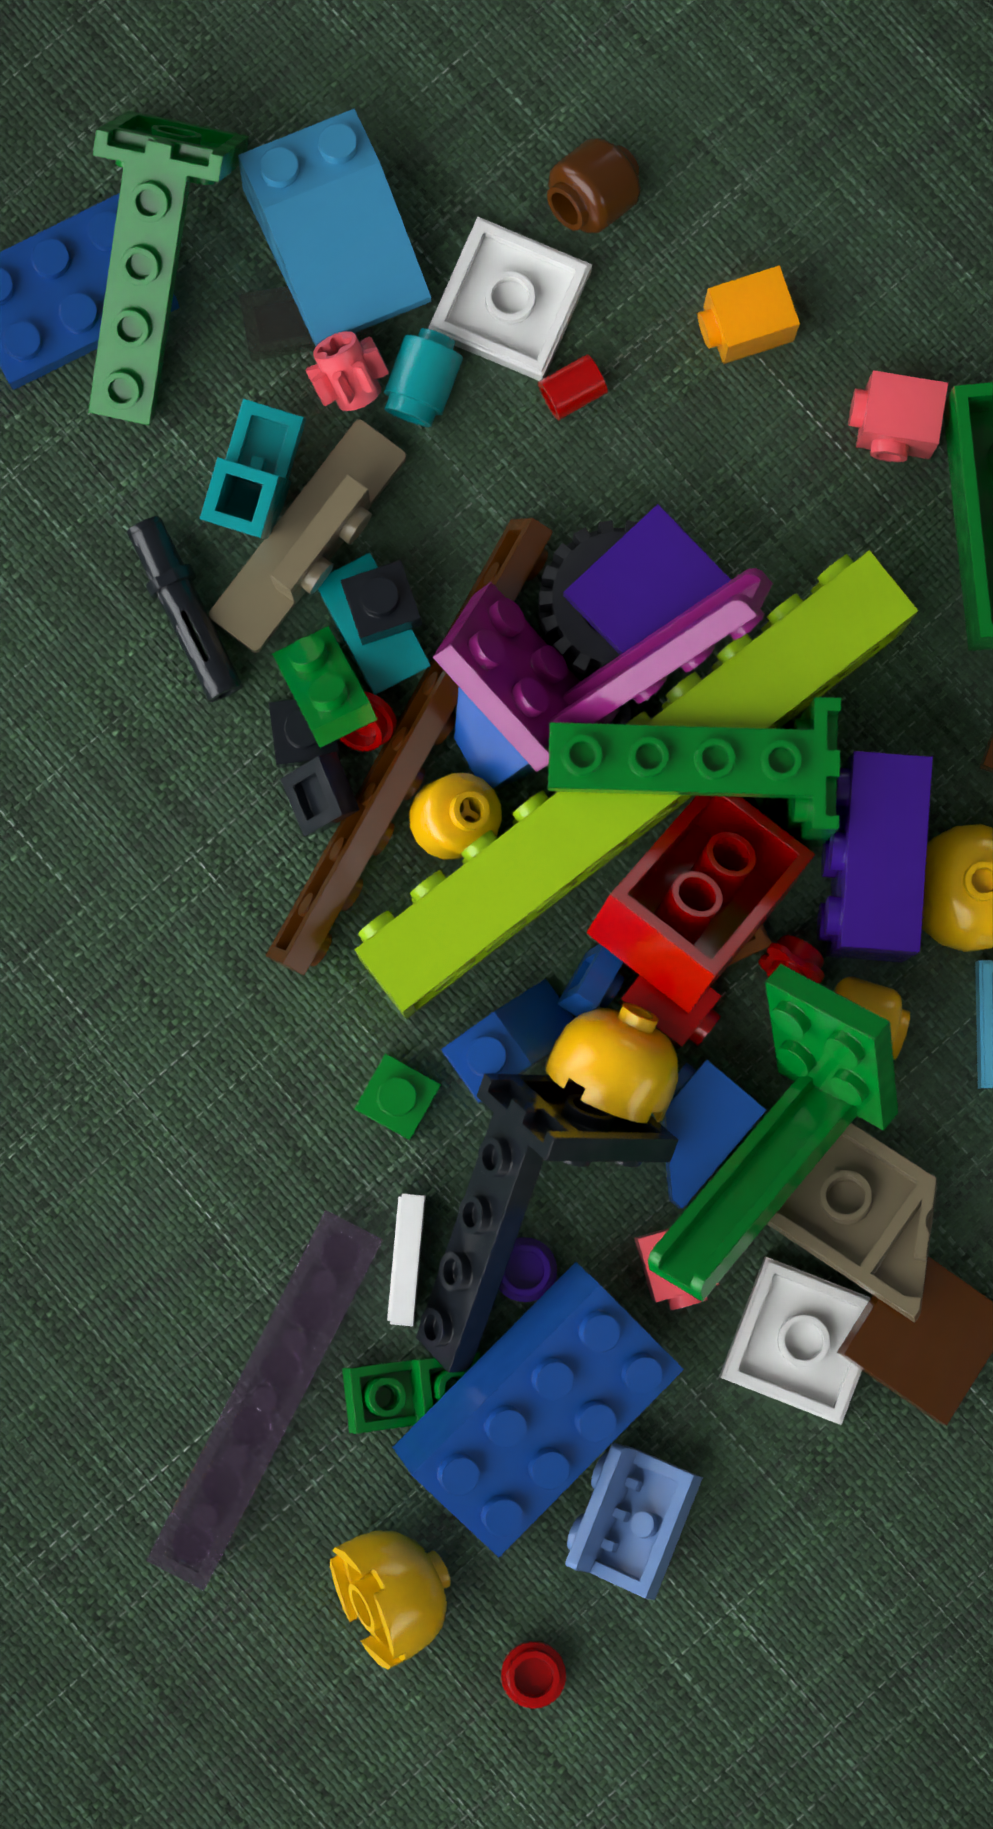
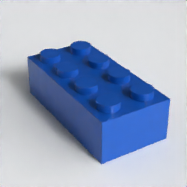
(536, 1409)

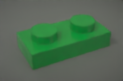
(324, 686)

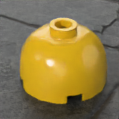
(960, 888)
(619, 1062)
(392, 1591)

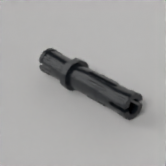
(174, 588)

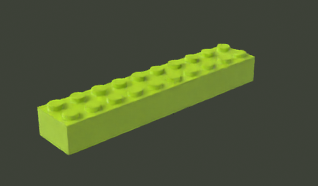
(574, 834)

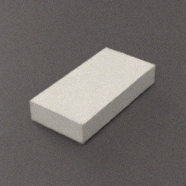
(406, 1259)

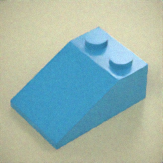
(333, 227)

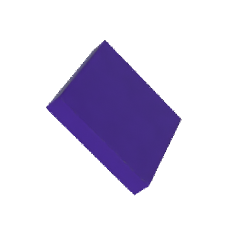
(644, 581)

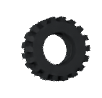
(557, 619)

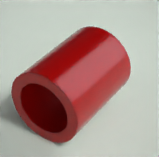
(573, 387)

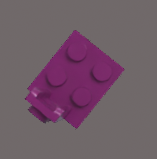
(527, 683)

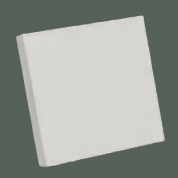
(510, 298)
(792, 1341)

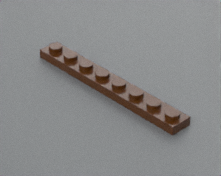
(396, 770)

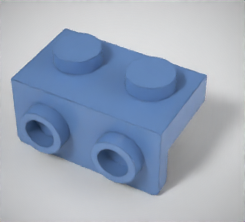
(632, 1520)

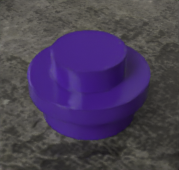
(528, 1271)

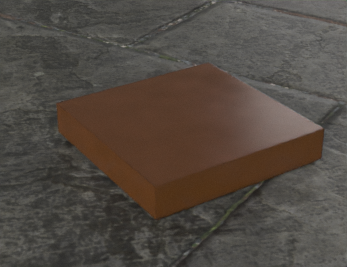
(937, 1355)

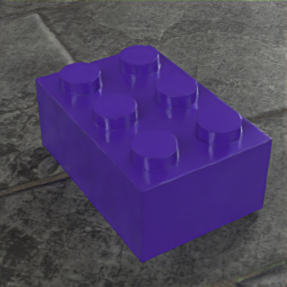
(877, 858)

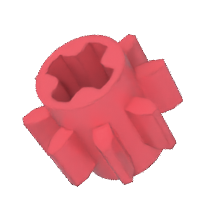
(347, 371)

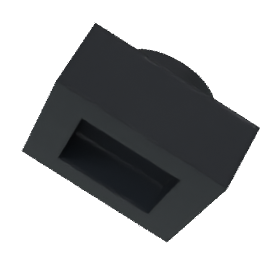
(381, 602)
(292, 736)
(320, 794)

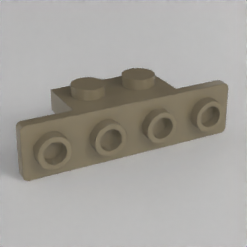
(307, 536)

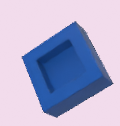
(593, 982)

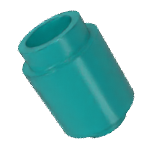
(422, 377)

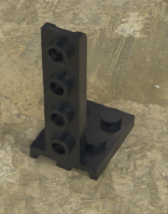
(528, 1125)

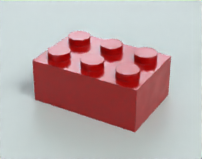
(699, 895)

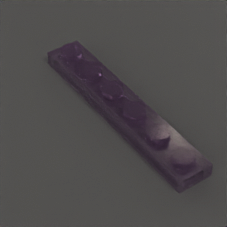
(264, 1400)

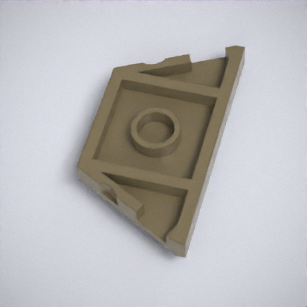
(866, 1218)

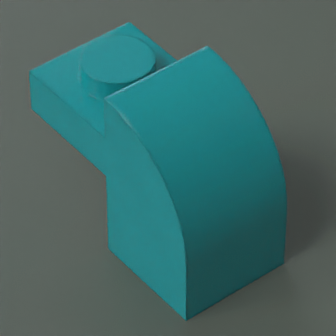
(254, 476)

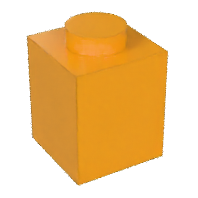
(749, 315)

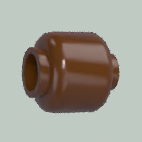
(593, 186)

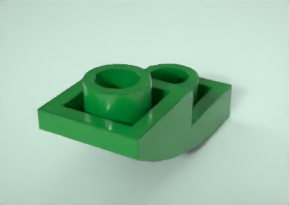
(394, 1392)

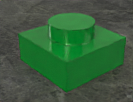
(397, 1097)

